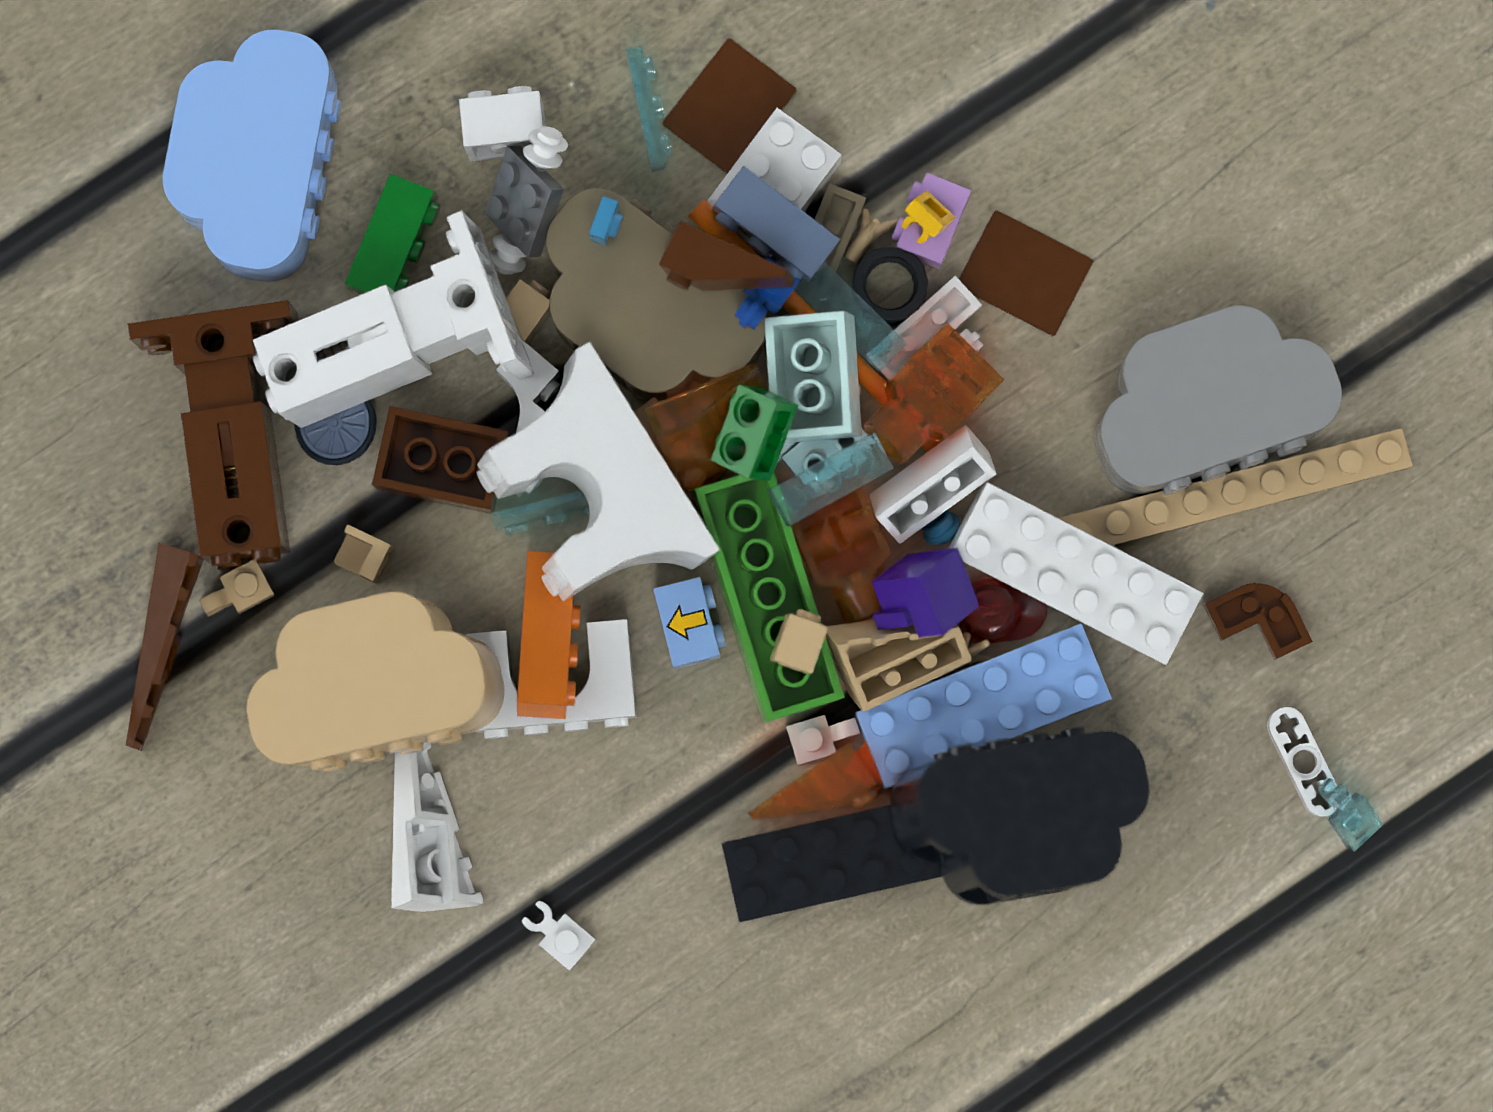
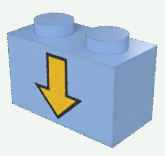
(688, 623)

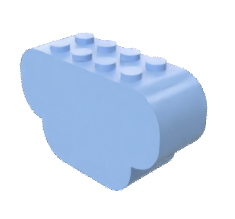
(254, 151)

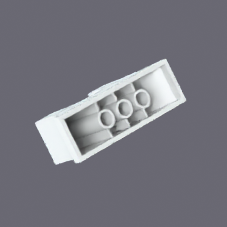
(606, 452)

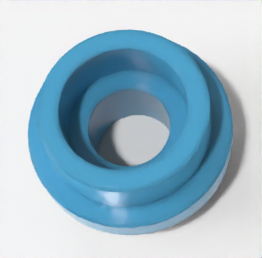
(941, 529)

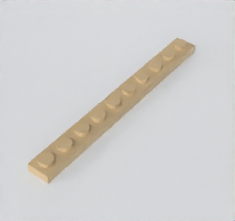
(1246, 489)

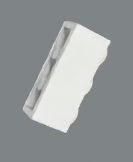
(932, 484)

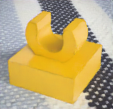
(929, 214)

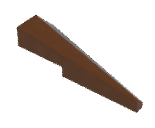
(169, 596)

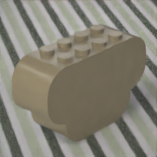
(638, 322)

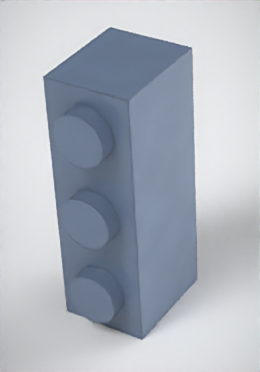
(774, 225)

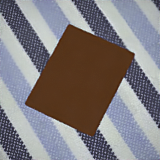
(728, 105)
(1025, 273)

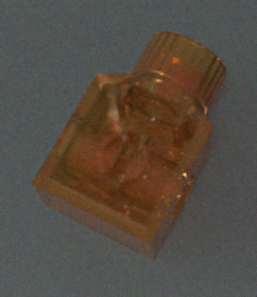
(932, 394)
(845, 553)

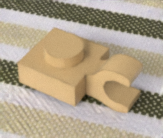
(243, 588)

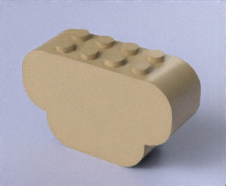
(371, 683)

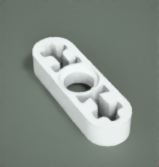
(1280, 739)

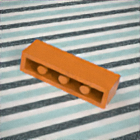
(546, 646)

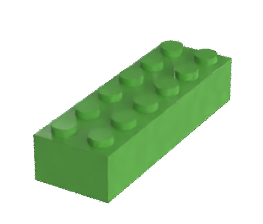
(760, 585)

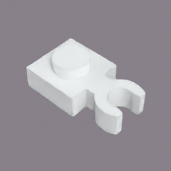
(563, 939)

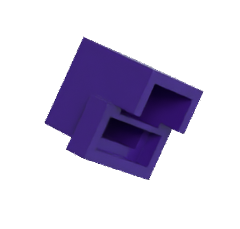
(926, 591)

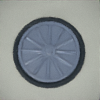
(340, 436)

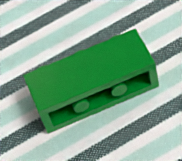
(393, 236)

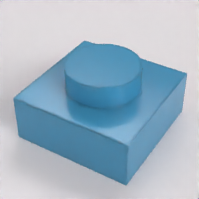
(606, 222)

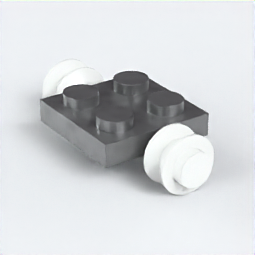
(525, 199)

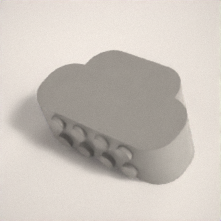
(1211, 400)

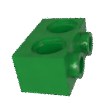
(761, 435)

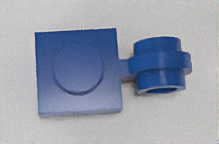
(753, 311)

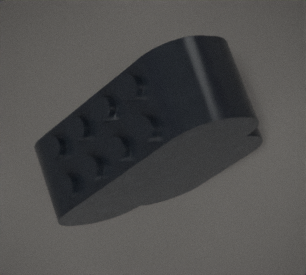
(1022, 812)

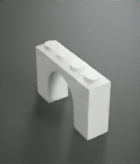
(606, 696)

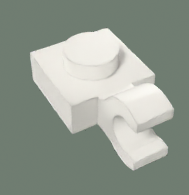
(816, 739)

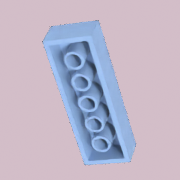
(985, 703)

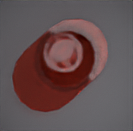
(1002, 613)

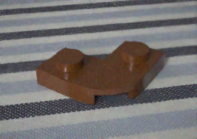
(1262, 606)

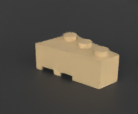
(891, 661)

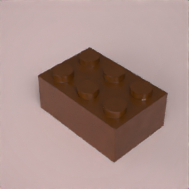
(435, 459)

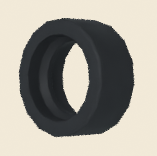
(903, 258)

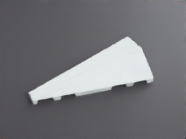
(426, 853)

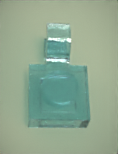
(1353, 815)

